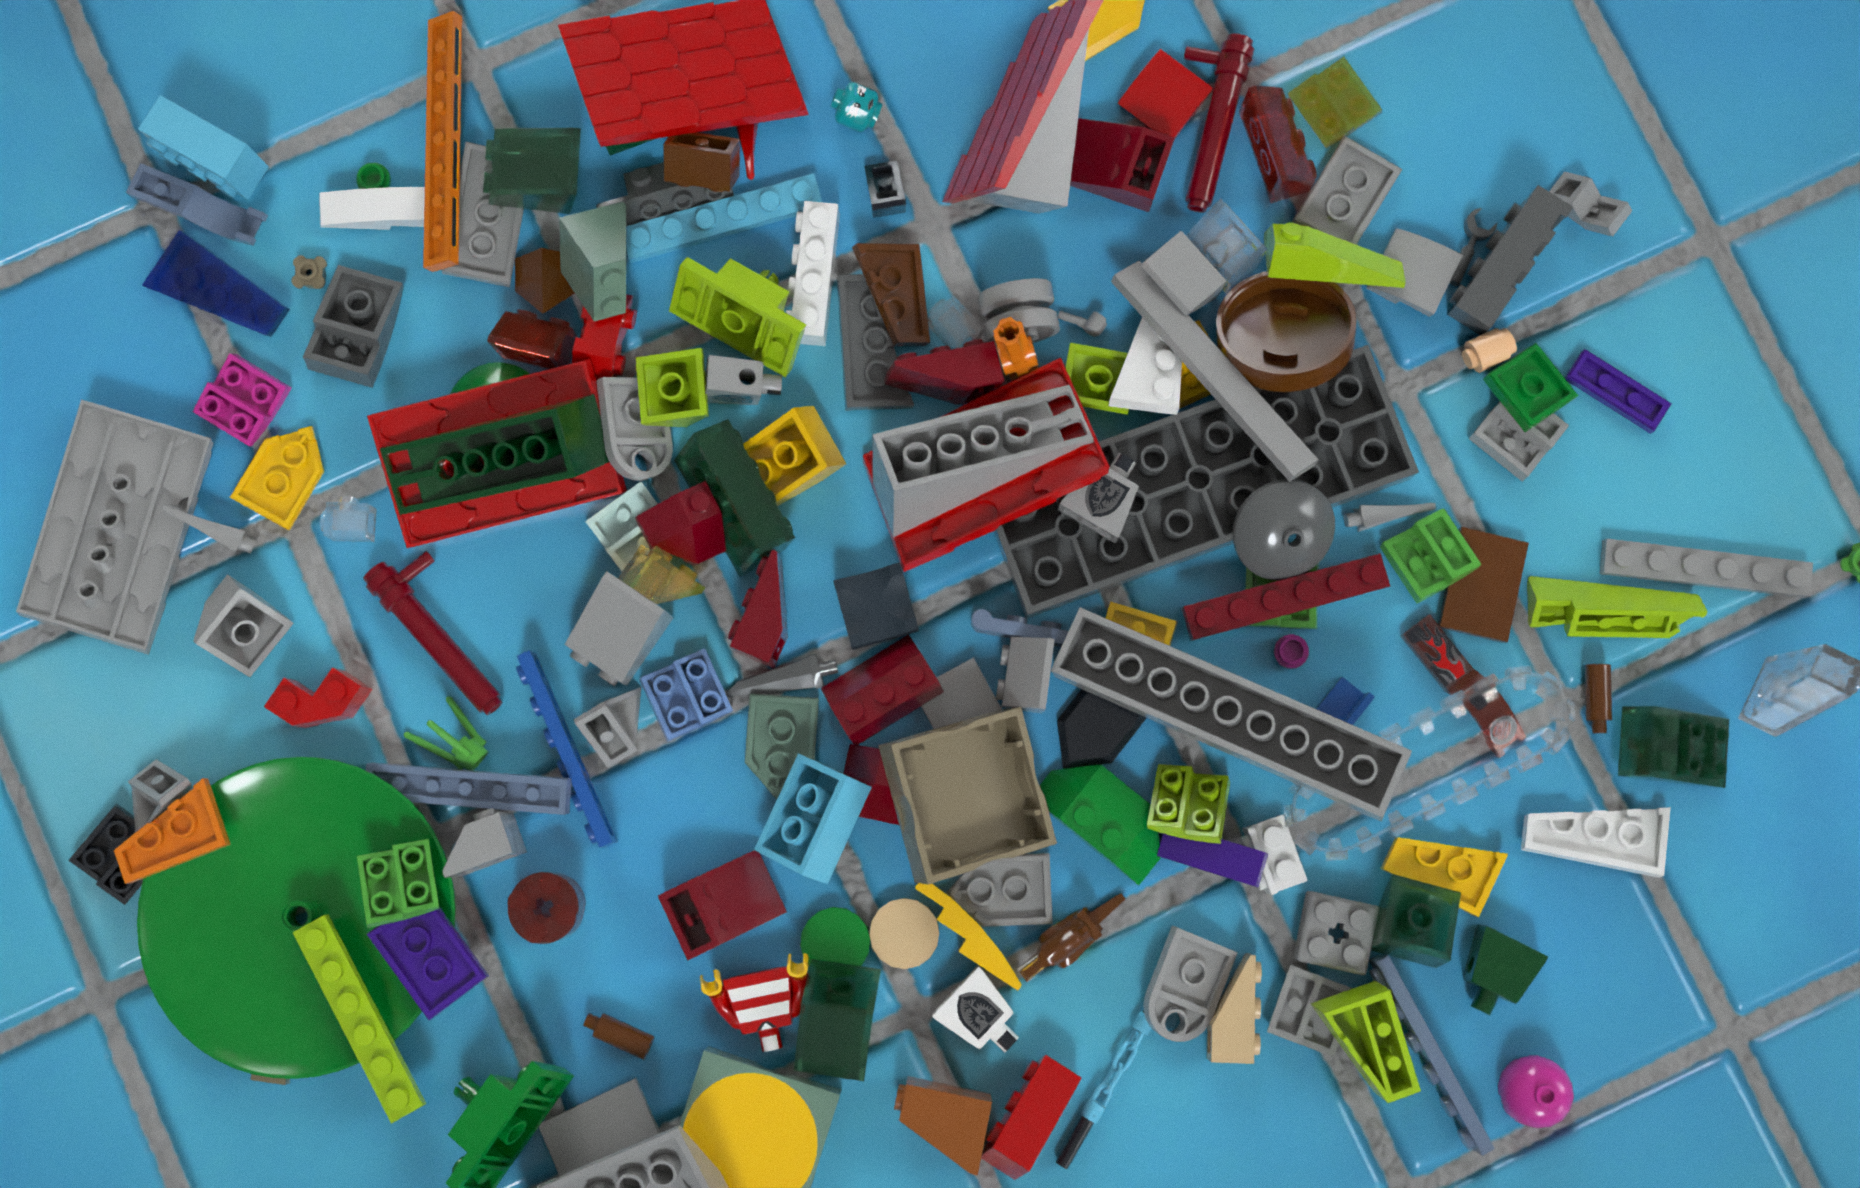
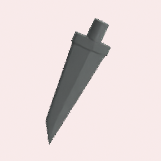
(792, 676)

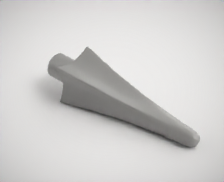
(1373, 515)
(225, 535)

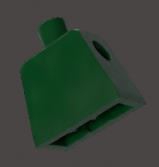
(1500, 968)

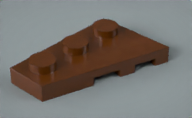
(898, 289)

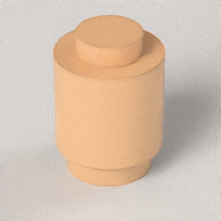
(1489, 349)

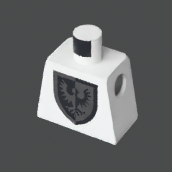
(977, 1012)

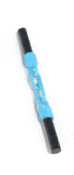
(1093, 1109)

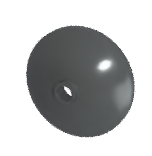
(1275, 514)

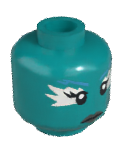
(856, 106)

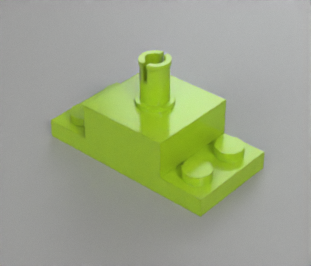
(740, 311)

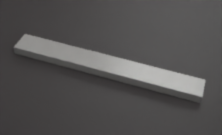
(1215, 372)

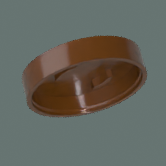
(1286, 331)

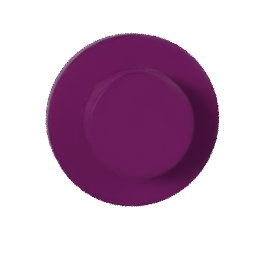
(1291, 651)

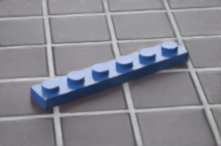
(571, 763)

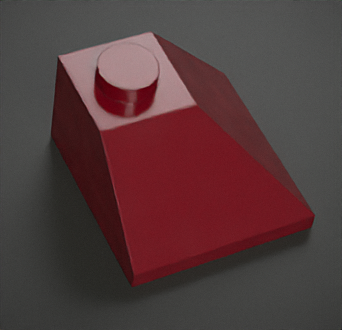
(867, 767)

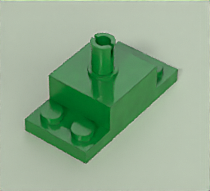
(501, 1121)

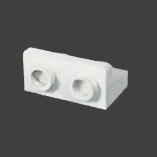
(1283, 864)

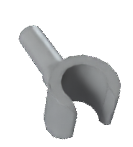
(1093, 325)

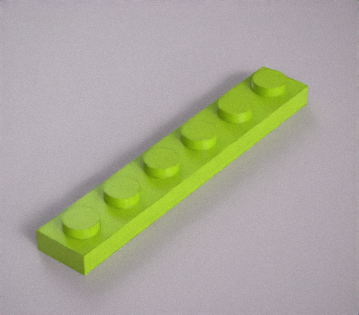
(359, 1018)

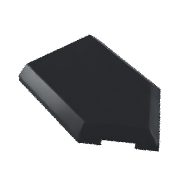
(1094, 730)

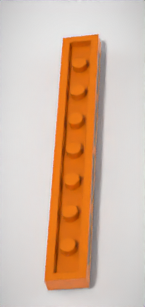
(442, 142)

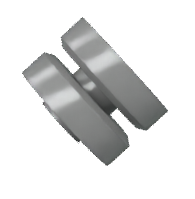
(1023, 301)

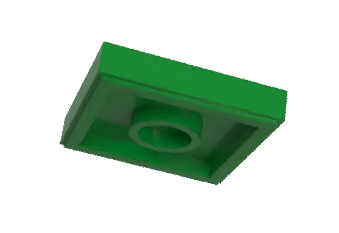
(1530, 387)

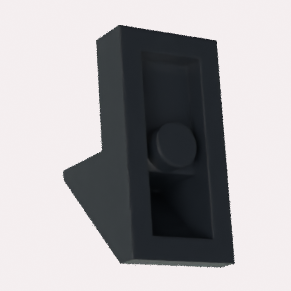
(885, 189)

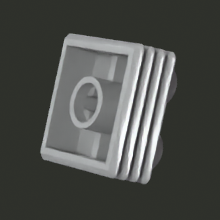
(1317, 947)

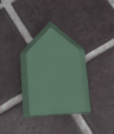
(776, 734)

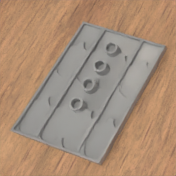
(104, 538)

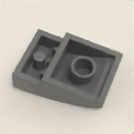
(354, 326)

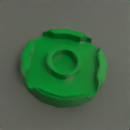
(836, 937)

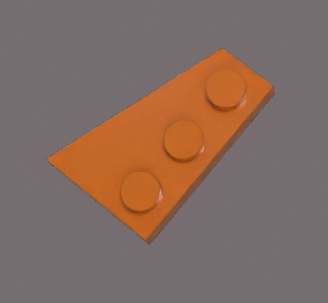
(178, 835)

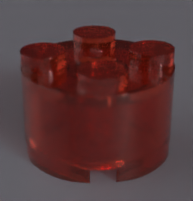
(526, 905)

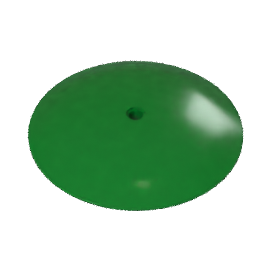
(224, 923)

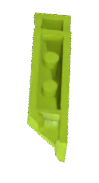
(1609, 609)

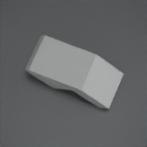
(1589, 207)

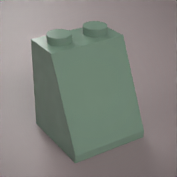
(596, 258)

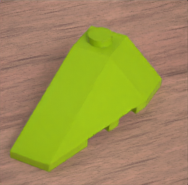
(1316, 256)

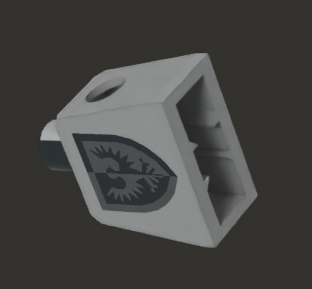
(724, 382)
(1104, 503)

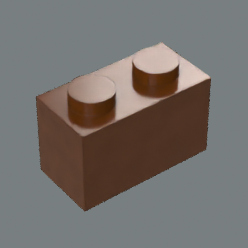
(702, 161)

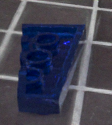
(209, 283)

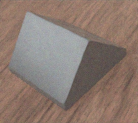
(1184, 274)

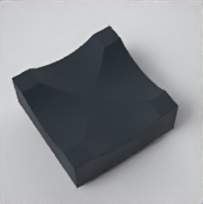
(876, 606)

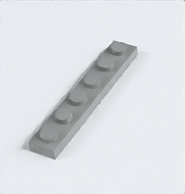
(1706, 568)

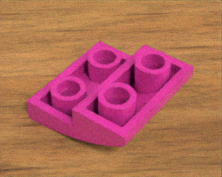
(242, 399)

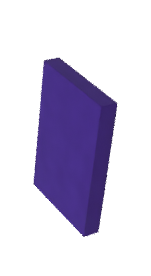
(429, 960)

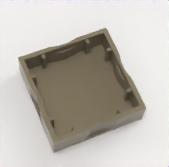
(967, 795)

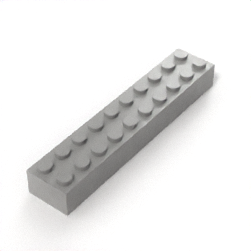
(1231, 714)

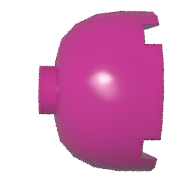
(1535, 1091)

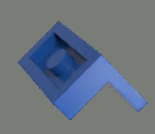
(1345, 701)

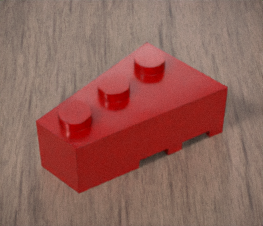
(1030, 1117)

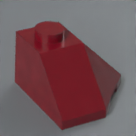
(686, 525)

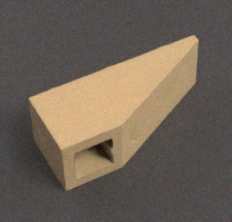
(1232, 1027)

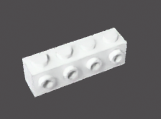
(815, 269)

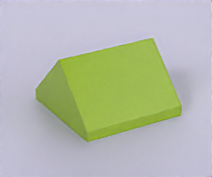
(1095, 375)
(672, 388)

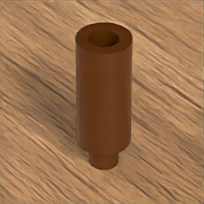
(1598, 696)
(620, 1034)

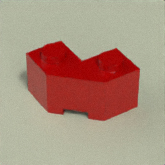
(603, 341)
(334, 700)

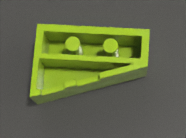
(1372, 1037)

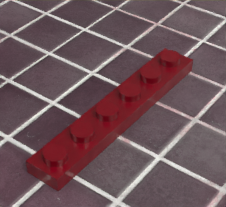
(1285, 597)

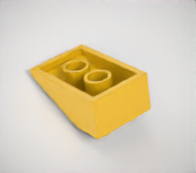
(794, 453)

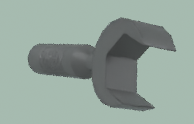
(1475, 234)

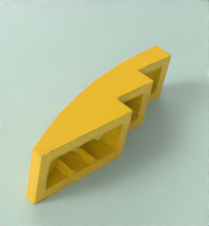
(977, 943)

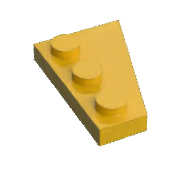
(1449, 867)

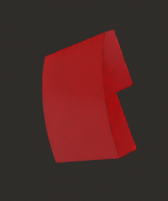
(1165, 95)

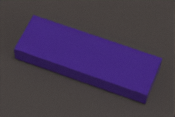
(1617, 391)
(1222, 859)

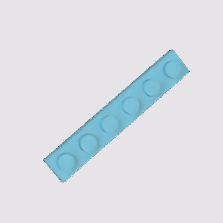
(720, 218)

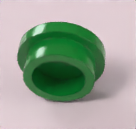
(373, 176)

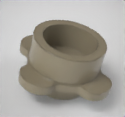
(313, 281)

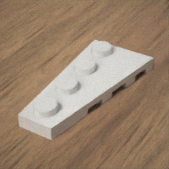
(1149, 375)
(1612, 839)

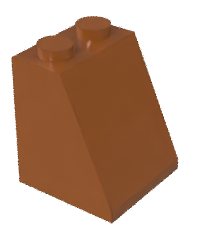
(947, 1118)

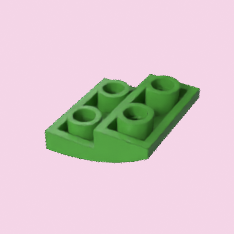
(398, 883)

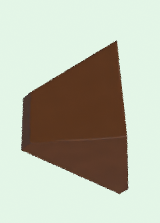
(540, 279)

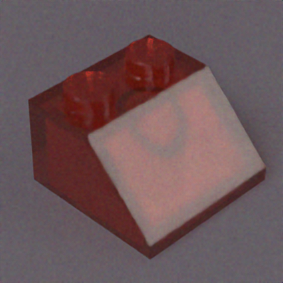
(533, 340)

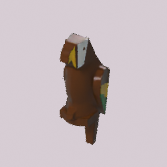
(1068, 938)

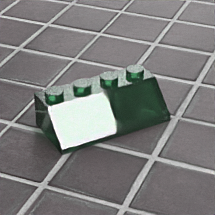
(748, 507)

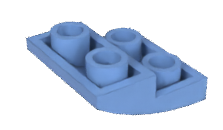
(686, 695)

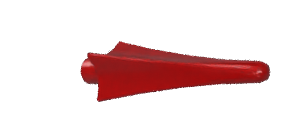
(747, 137)

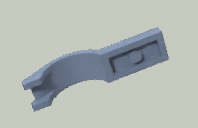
(195, 205)

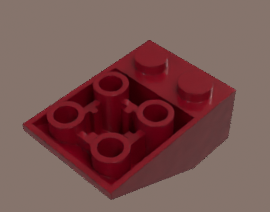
(1119, 161)
(949, 374)
(764, 623)
(722, 904)

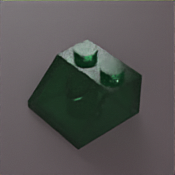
(1416, 922)

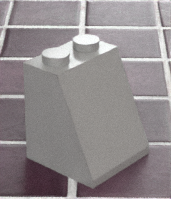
(617, 630)

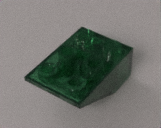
(1673, 746)

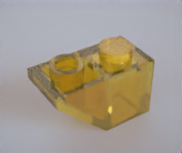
(657, 578)

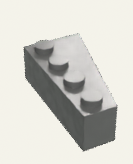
(1509, 259)

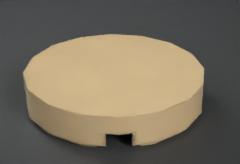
(904, 933)

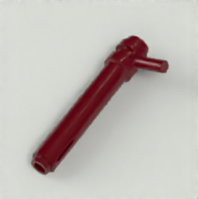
(1231, 73)
(398, 598)

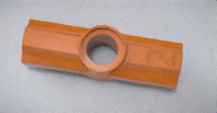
(1015, 348)

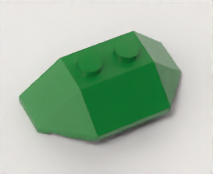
(1104, 816)

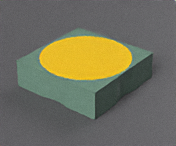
(758, 1122)

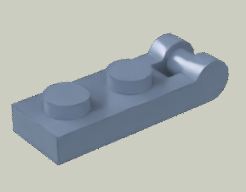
(1016, 627)

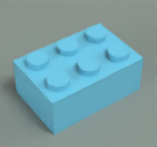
(202, 149)
(812, 819)

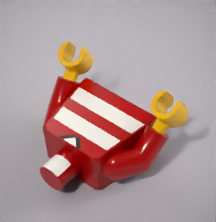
(760, 1000)

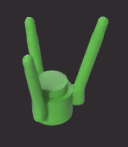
(467, 752)

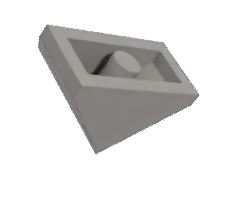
(612, 726)
(155, 790)

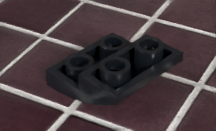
(98, 858)

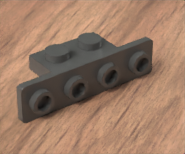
(653, 197)

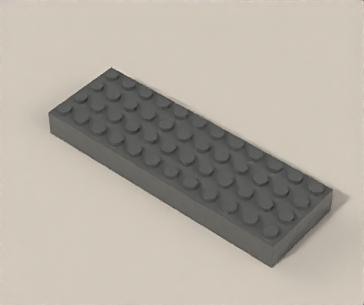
(1196, 477)

